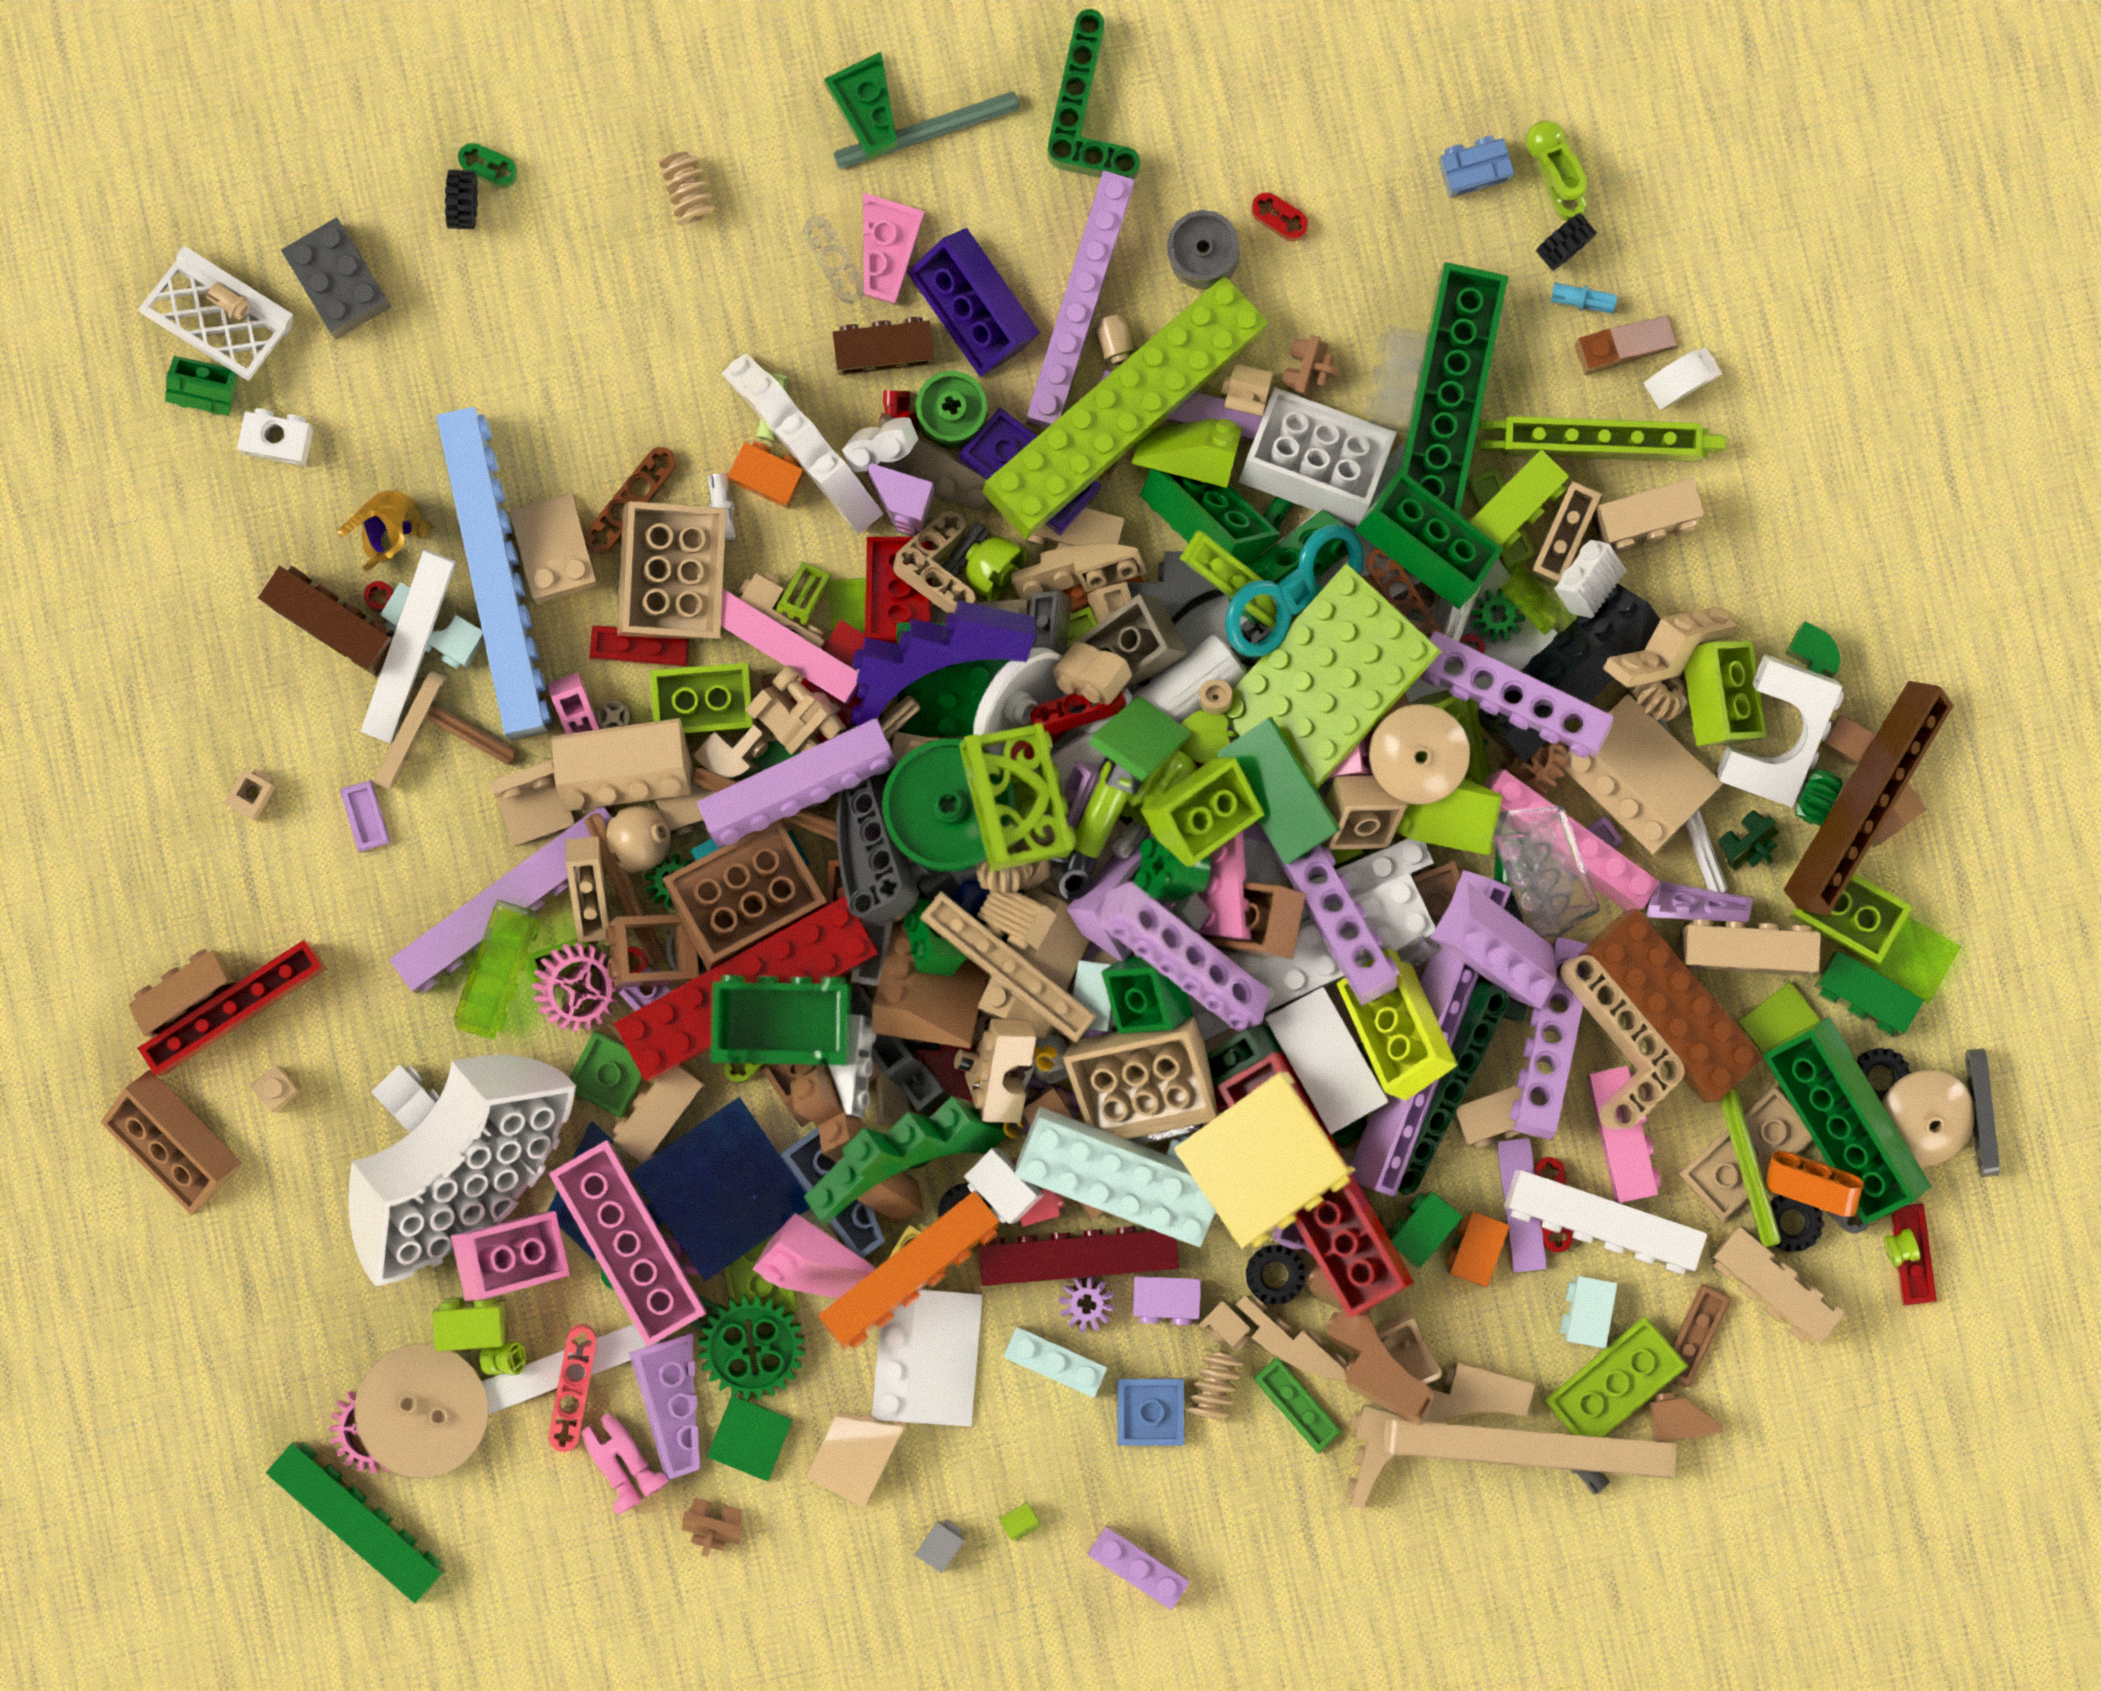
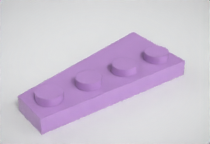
(667, 1390)

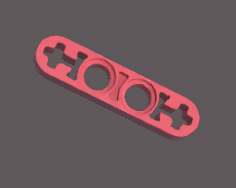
(571, 1387)

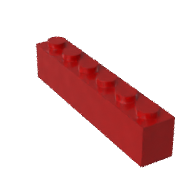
(232, 1008)

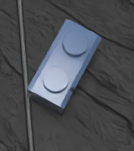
(1475, 166)

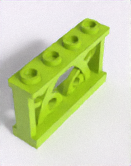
(999, 838)

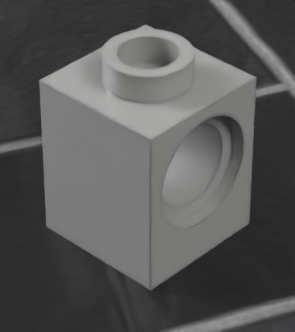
(940, 1545)

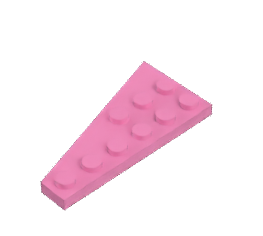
(1225, 891)

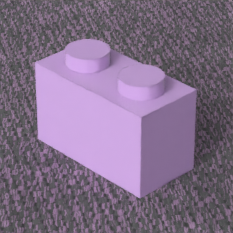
(1167, 1299)

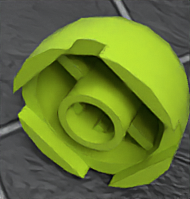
(991, 566)

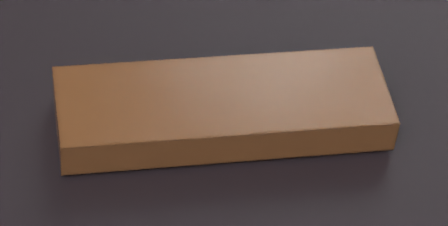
(1699, 1329)

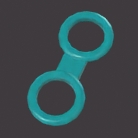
(1291, 593)

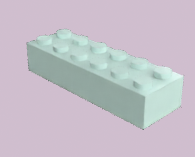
(1114, 1176)

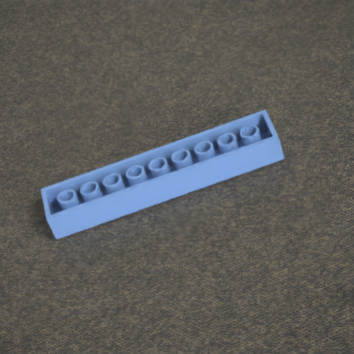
(493, 574)

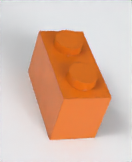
(766, 474)
(1477, 1248)

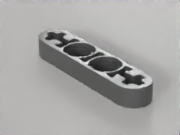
(1984, 1125)

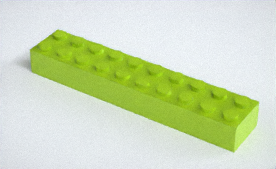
(1124, 407)

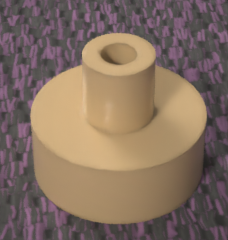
(1215, 696)

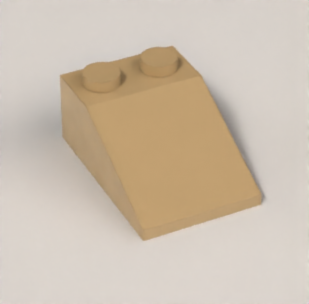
(553, 548)

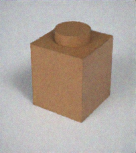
(1847, 740)

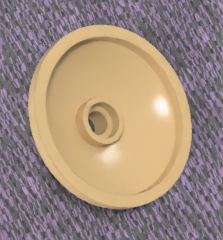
(1414, 730)
(1929, 1097)

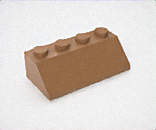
(170, 1141)

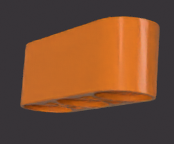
(1814, 1183)

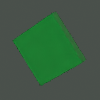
(749, 1438)

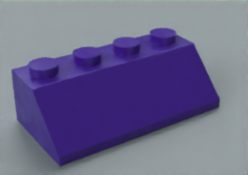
(973, 302)

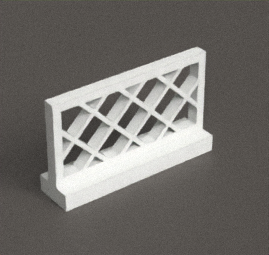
(205, 274)

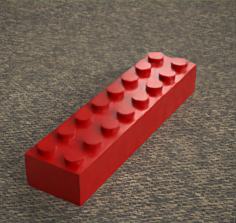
(681, 1021)
(1343, 1227)

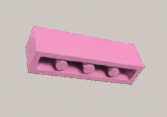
(1624, 1149)

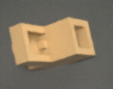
(734, 760)

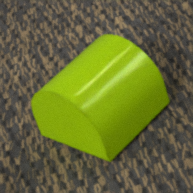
(1020, 1522)

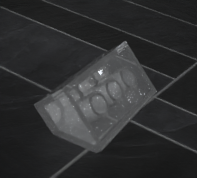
(1545, 869)

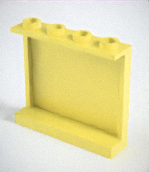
(1263, 1161)

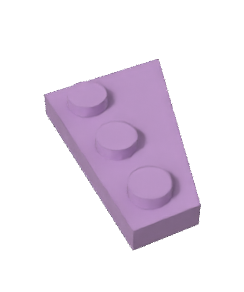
(1694, 903)

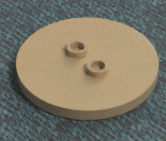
(421, 1411)

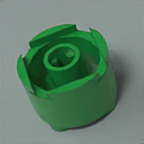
(1166, 876)

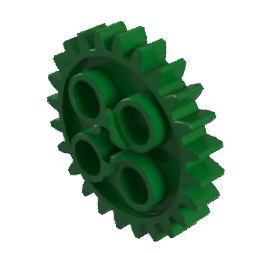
(722, 1350)

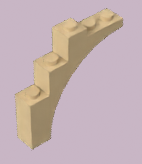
(1468, 1392)

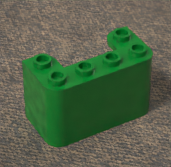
(781, 1021)

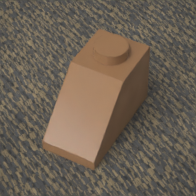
(1903, 812)
(1678, 1419)

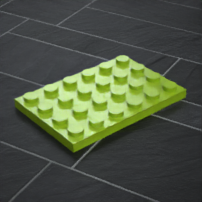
(1333, 673)

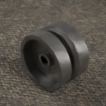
(1203, 230)

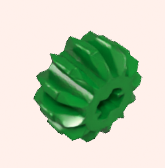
(1485, 616)
(1818, 797)
(658, 879)

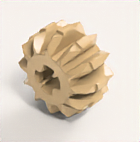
(1662, 698)
(1005, 880)

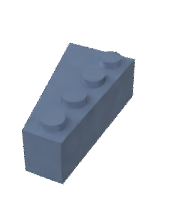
(856, 1223)

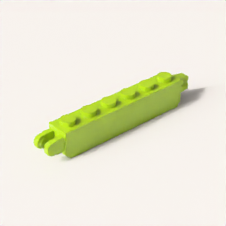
(1602, 438)

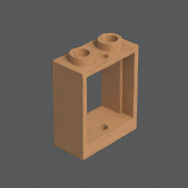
(619, 967)

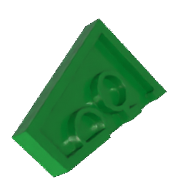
(865, 104)

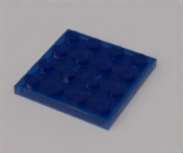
(721, 1188)

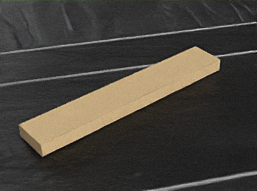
(1008, 967)

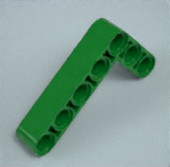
(1078, 106)

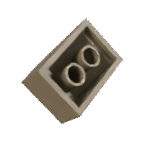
(1140, 635)

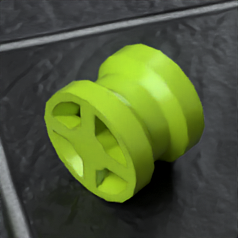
(1901, 1247)

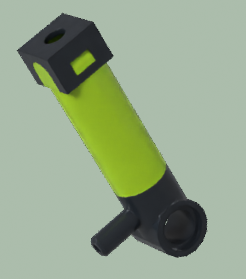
(1094, 829)

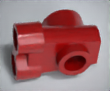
(897, 404)

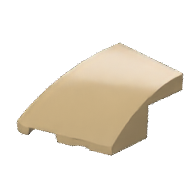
(854, 1456)

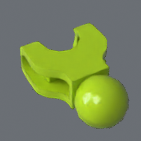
(1558, 166)

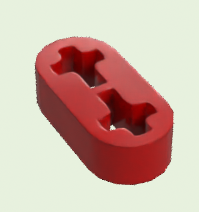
(1275, 223)

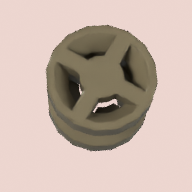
(610, 713)

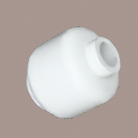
(1059, 1070)

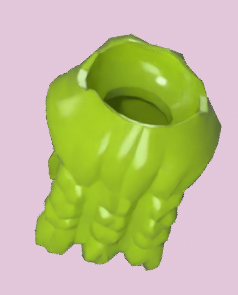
(1161, 780)

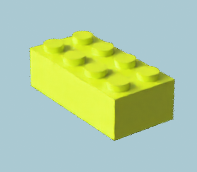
(1400, 1033)

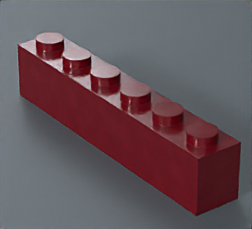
(1076, 1257)

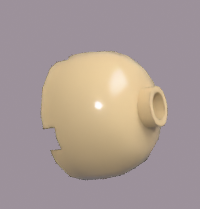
(638, 838)

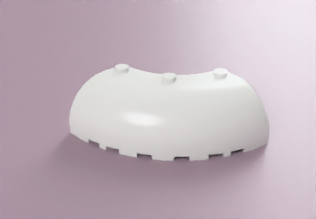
(458, 1165)

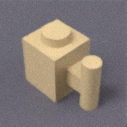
(1246, 389)

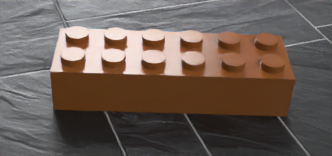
(1675, 1004)

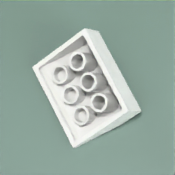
(1317, 457)
(929, 1360)

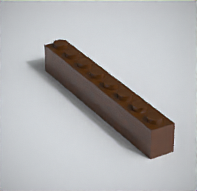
(1868, 798)

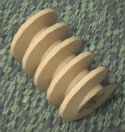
(685, 187)
(1216, 1385)

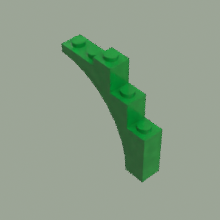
(911, 1141)

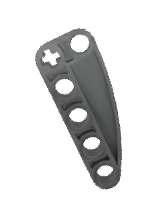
(866, 855)

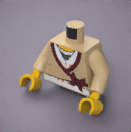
(969, 1062)

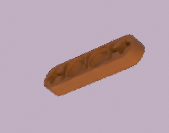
(625, 495)
(1412, 600)

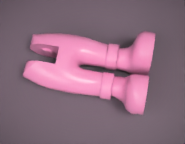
(605, 1458)

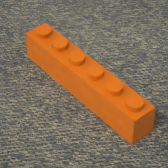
(909, 1271)

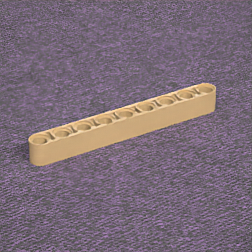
(1530, 1448)

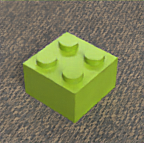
(470, 1324)

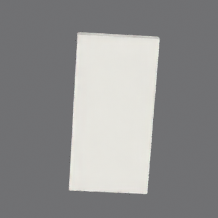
(1326, 1060)

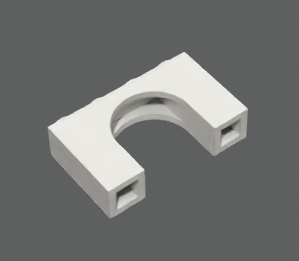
(1783, 776)

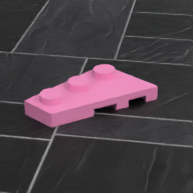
(888, 245)

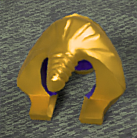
(388, 512)

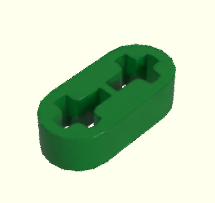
(491, 158)

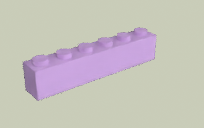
(797, 783)

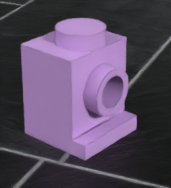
(636, 999)

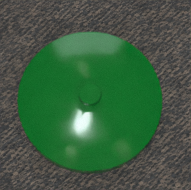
(932, 808)

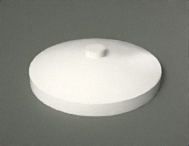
(1016, 693)

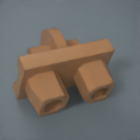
(1314, 368)
(709, 1531)

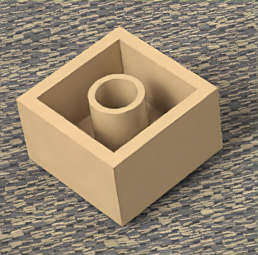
(1363, 813)

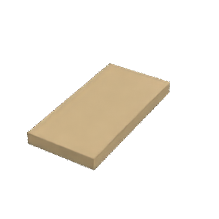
(1715, 1170)

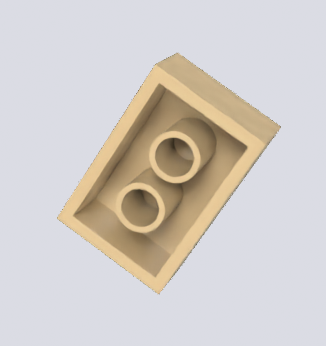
(1649, 515)

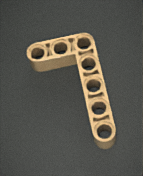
(1627, 1040)

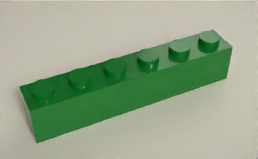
(355, 1521)

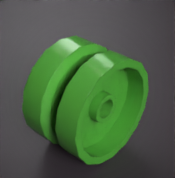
(948, 390)

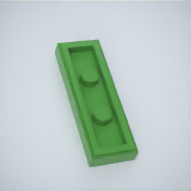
(1297, 1404)

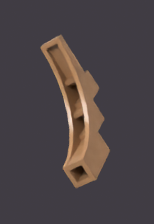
(819, 1101)
(1375, 1371)

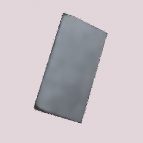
(1052, 620)

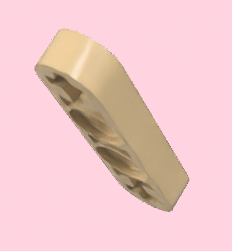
(410, 729)

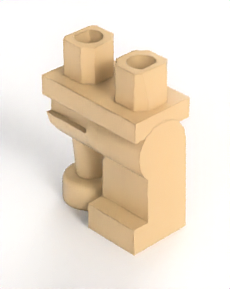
(798, 723)

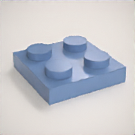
(1150, 1412)

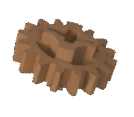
(1540, 768)

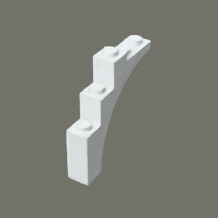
(803, 442)

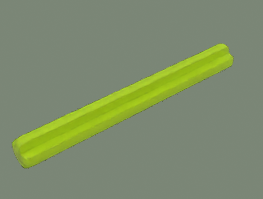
(1750, 1168)

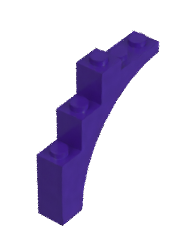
(968, 635)

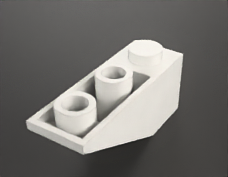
(853, 1078)

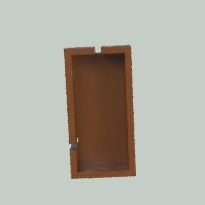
(326, 620)

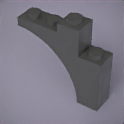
(1178, 588)

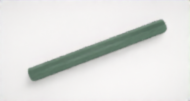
(936, 127)

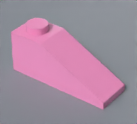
(573, 704)

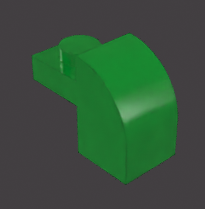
(1815, 650)

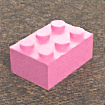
(510, 1255)

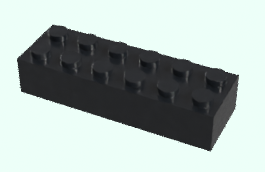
(1576, 663)

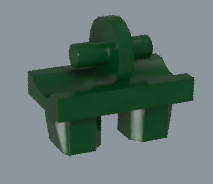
(1754, 846)

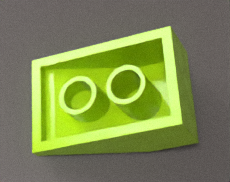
(1192, 450)
(1457, 821)

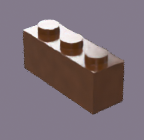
(883, 346)

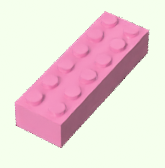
(628, 1243)

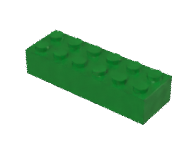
(1847, 1118)

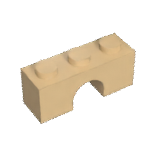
(1005, 1046)

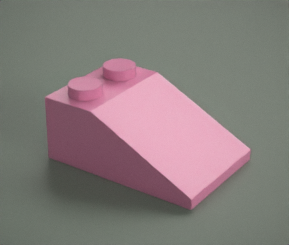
(810, 1261)

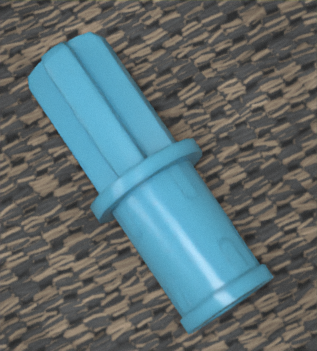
(1583, 298)

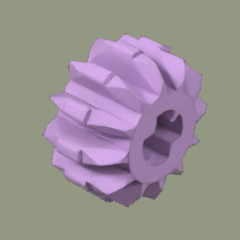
(1095, 1297)

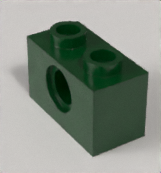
(1240, 1053)

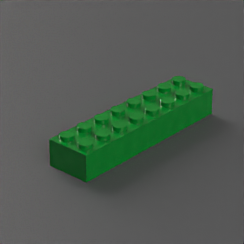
(1453, 380)

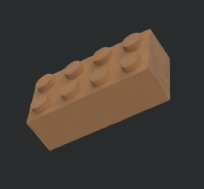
(1272, 922)

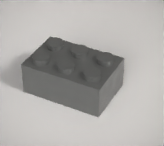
(336, 278)

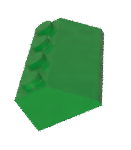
(1211, 509)
(1429, 539)

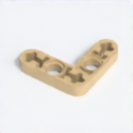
(926, 564)

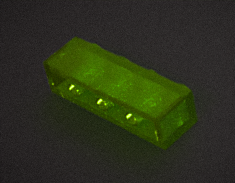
(496, 969)

